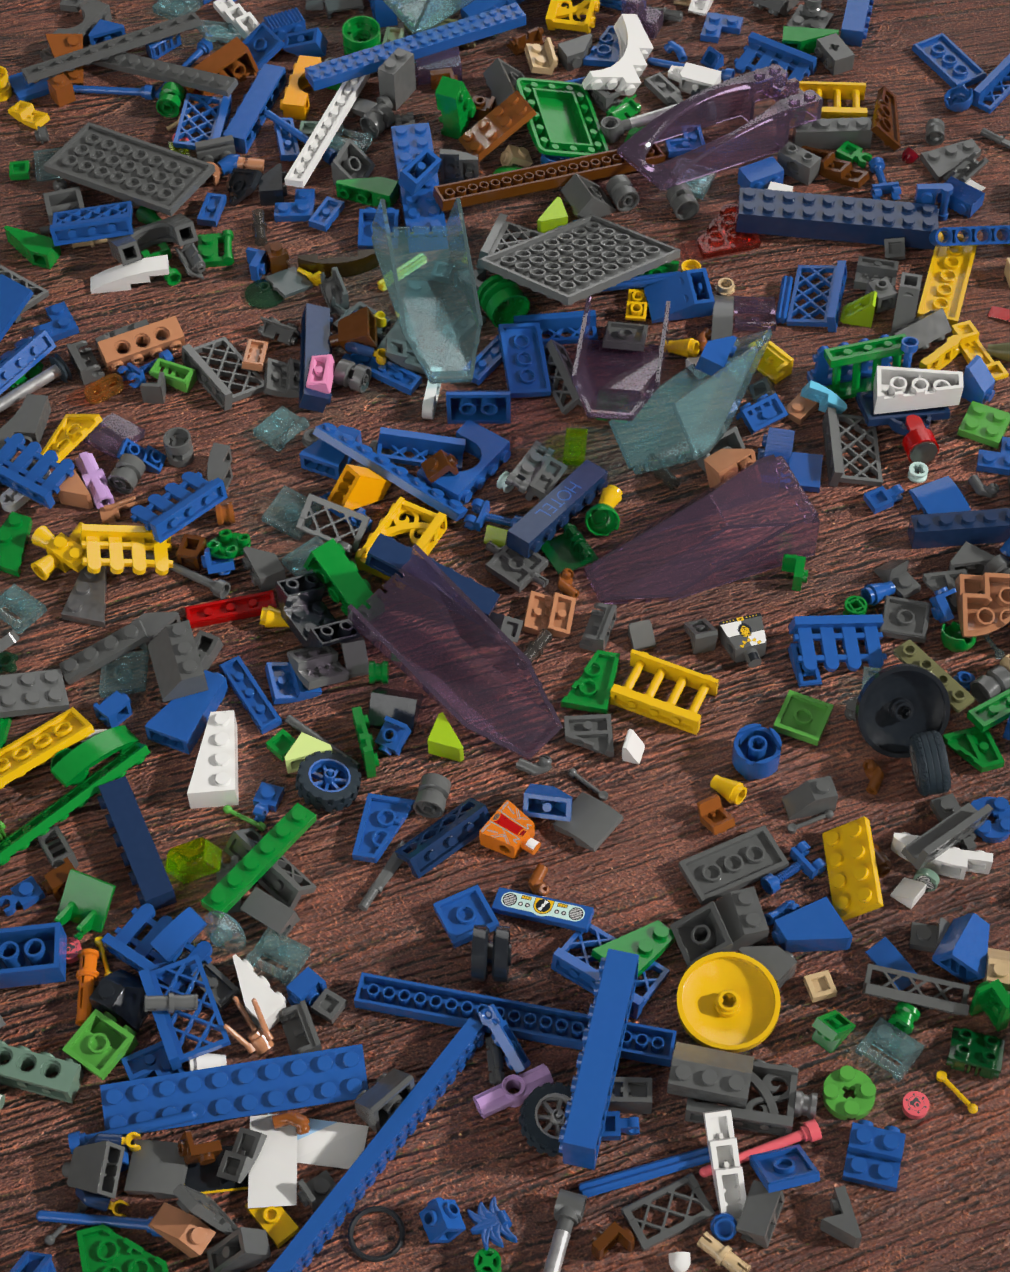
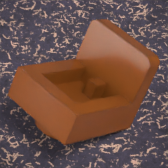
(714, 816)

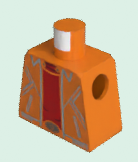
(509, 832)

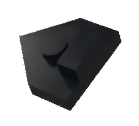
(242, 183)

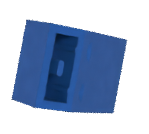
(688, 293)

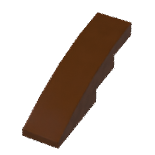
(839, 170)

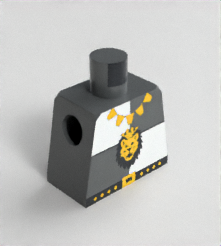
(744, 638)

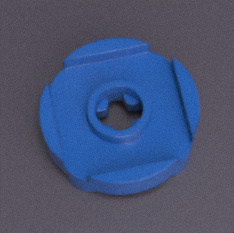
(999, 830)

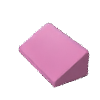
(321, 373)

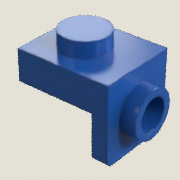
(257, 261)
(219, 566)
(940, 607)

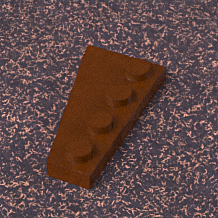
(885, 119)

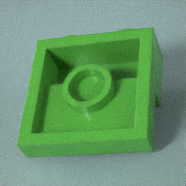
(101, 1043)

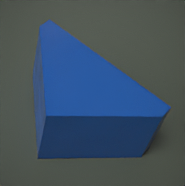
(105, 31)

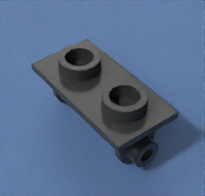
(191, 260)
(287, 332)

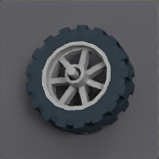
(529, 1118)

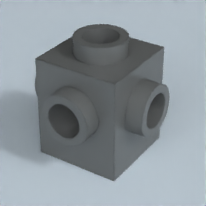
(885, 294)

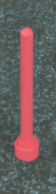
(808, 1132)

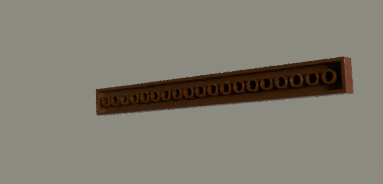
(537, 178)

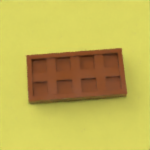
(497, 125)

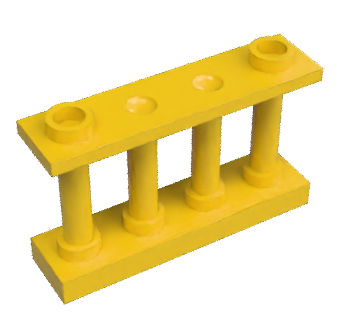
(839, 91)
(659, 710)

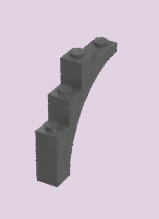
(28, 420)

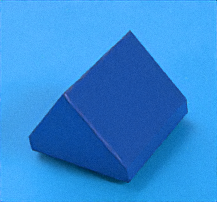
(712, 58)

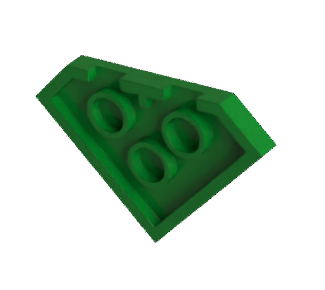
(108, 1252)

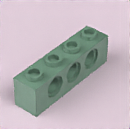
(61, 1087)

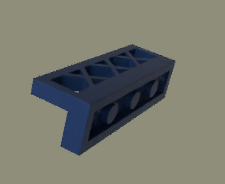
(446, 838)

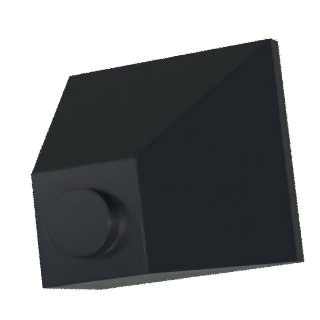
(122, 997)

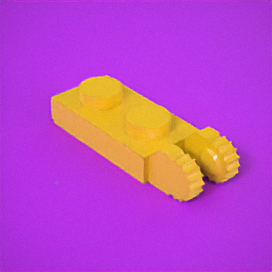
(942, 355)

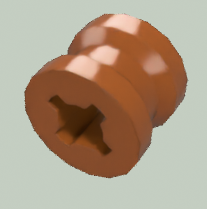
(225, 513)

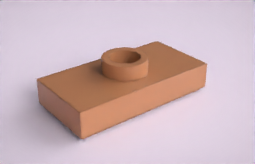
(255, 355)

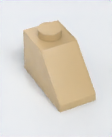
(998, 967)

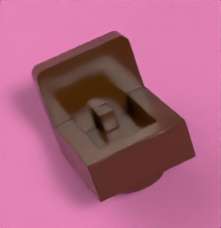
(438, 465)
(203, 1152)
(607, 1239)

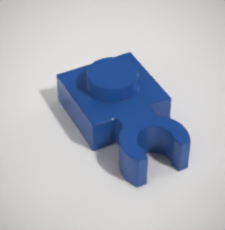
(23, 894)

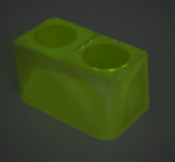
(181, 860)

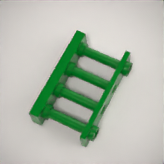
(856, 354)

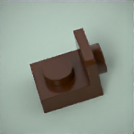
(436, 75)

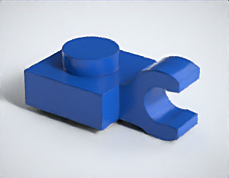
(882, 499)
(267, 798)
(615, 1126)

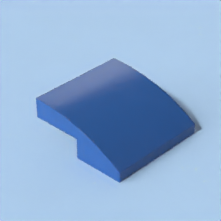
(939, 497)
(285, 684)

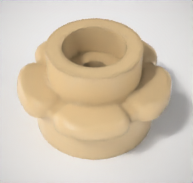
(725, 286)

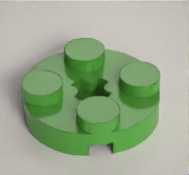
(851, 1079)

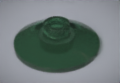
(261, 295)

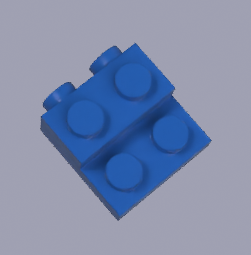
(366, 219)
(874, 1155)

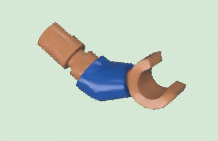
(232, 161)

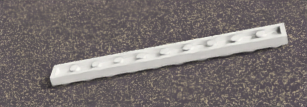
(324, 132)

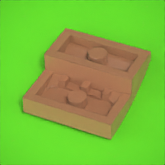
(549, 613)

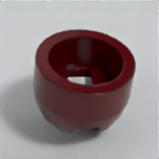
(909, 155)

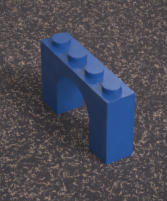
(488, 448)

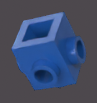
(442, 1220)

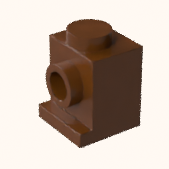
(483, 106)
(276, 257)
(190, 551)
(56, 879)

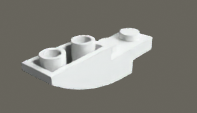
(951, 863)

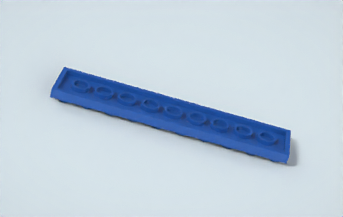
(239, 1088)

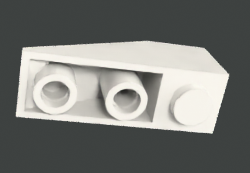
(258, 988)

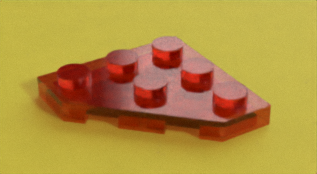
(722, 236)

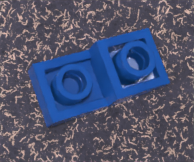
(151, 457)
(178, 933)
(886, 955)

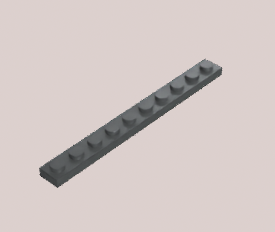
(111, 47)
(170, 72)

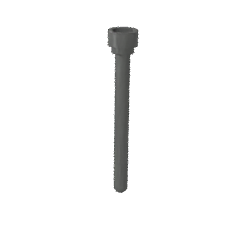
(218, 587)

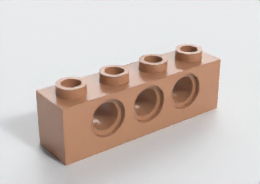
(146, 335)

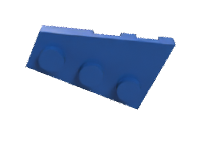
(606, 51)
(379, 825)

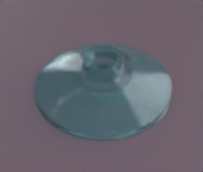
(224, 932)

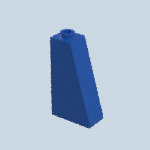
(186, 718)

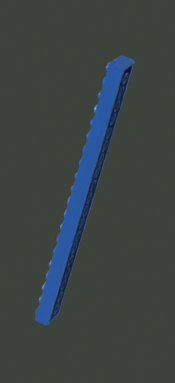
(421, 44)
(525, 1019)
(381, 1150)

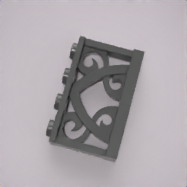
(755, 1121)

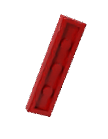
(229, 609)

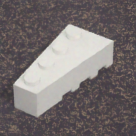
(914, 389)
(216, 767)

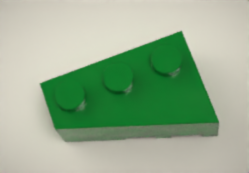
(455, 106)

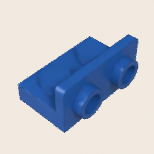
(763, 413)

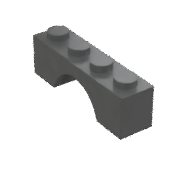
(92, 13)

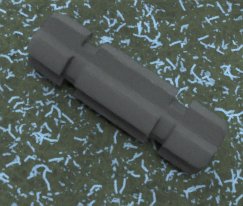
(495, 1062)

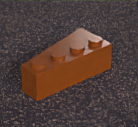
(230, 60)

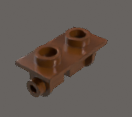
(518, 42)

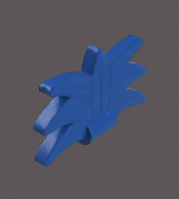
(491, 1224)

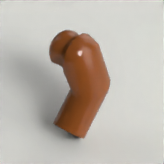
(702, 338)
(565, 583)

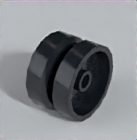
(494, 954)

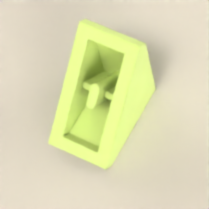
(301, 748)

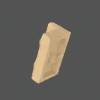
(541, 57)

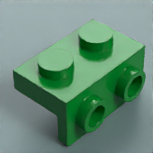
(994, 1001)

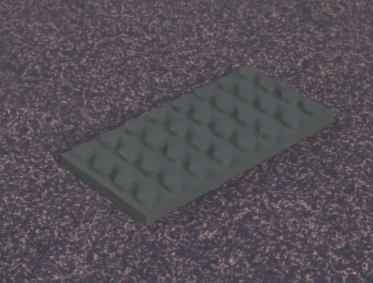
(129, 168)

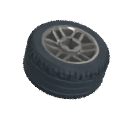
(929, 763)

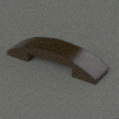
(347, 266)

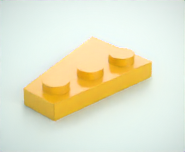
(70, 433)

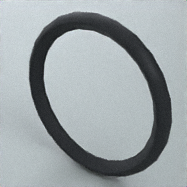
(376, 1258)

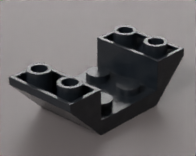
(308, 616)

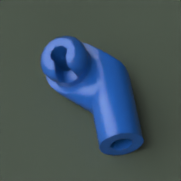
(784, 909)

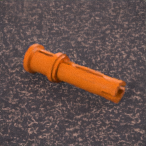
(86, 976)

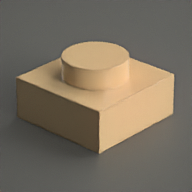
(820, 986)

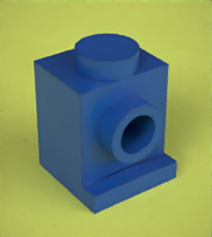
(113, 709)
(396, 743)
(305, 987)

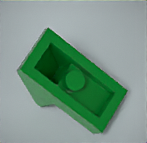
(831, 1030)

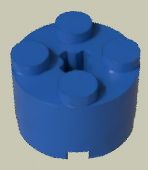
(756, 751)

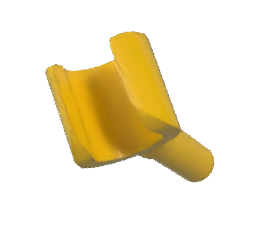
(314, 278)

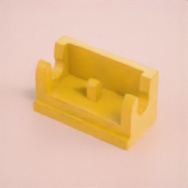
(775, 363)

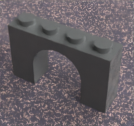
(172, 229)

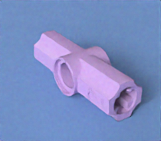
(94, 479)
(499, 1098)

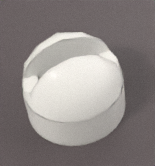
(679, 1261)

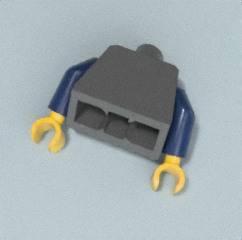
(97, 1170)

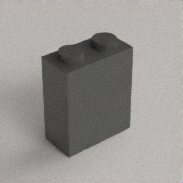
(397, 77)

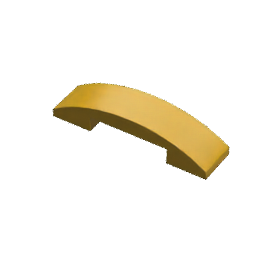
(972, 346)

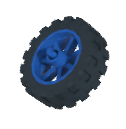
(325, 792)

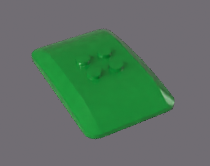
(564, 118)

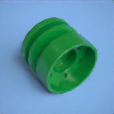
(360, 34)
(502, 300)

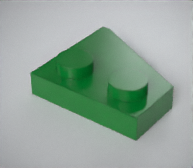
(976, 748)

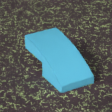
(824, 396)

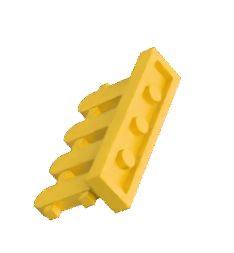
(120, 538)

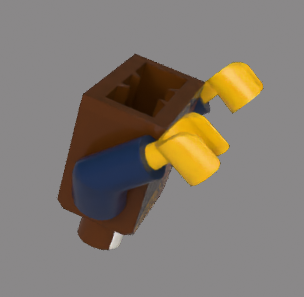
(359, 334)

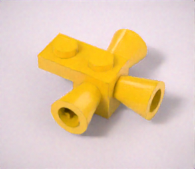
(62, 551)

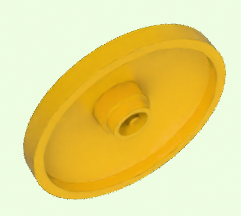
(728, 1002)

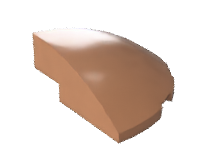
(982, 603)

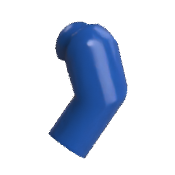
(679, 50)

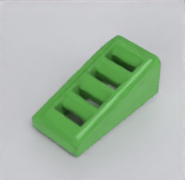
(183, 382)

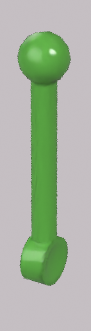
(227, 809)

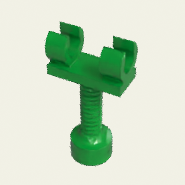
(174, 275)

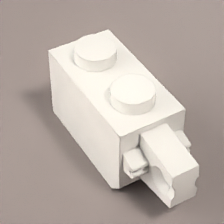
(694, 77)

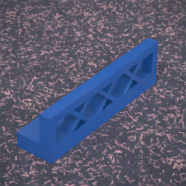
(992, 83)
(559, 323)
(419, 444)

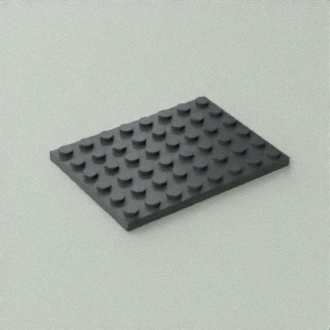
(579, 259)

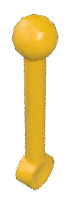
(98, 943)
(941, 1076)

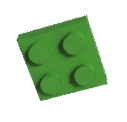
(984, 424)
(803, 717)

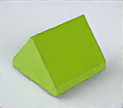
(496, 535)

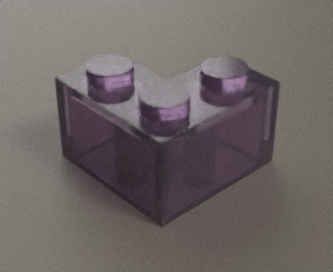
(649, 17)

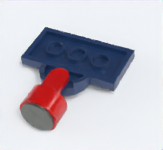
(913, 424)

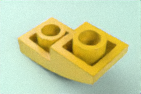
(636, 305)

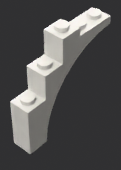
(633, 52)

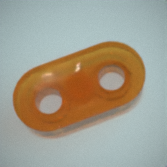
(104, 388)

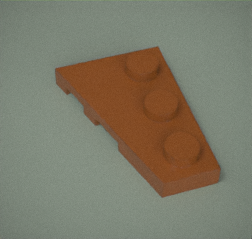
(63, 44)

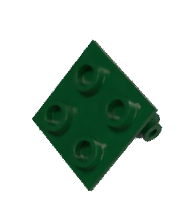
(568, 550)
(977, 1051)

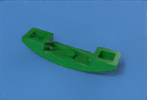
(91, 752)

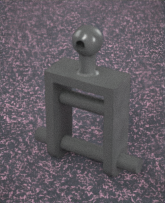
(61, 200)

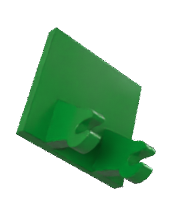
(85, 903)

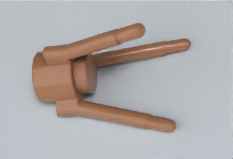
(111, 512)
(260, 1040)

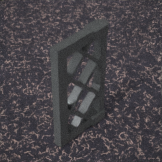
(331, 505)
(666, 1233)

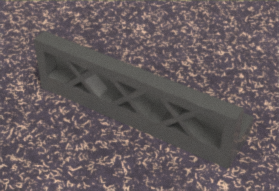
(560, 358)
(945, 835)
(278, 882)
(916, 999)

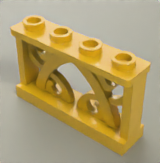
(556, 12)
(393, 526)

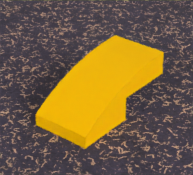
(27, 115)

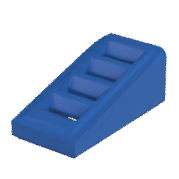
(156, 50)
(793, 651)

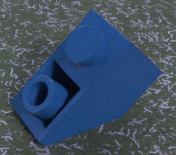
(715, 354)

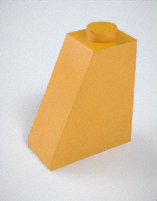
(358, 487)

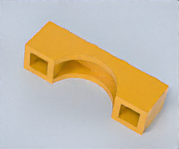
(296, 101)

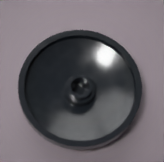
(899, 704)

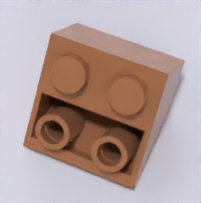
(727, 463)

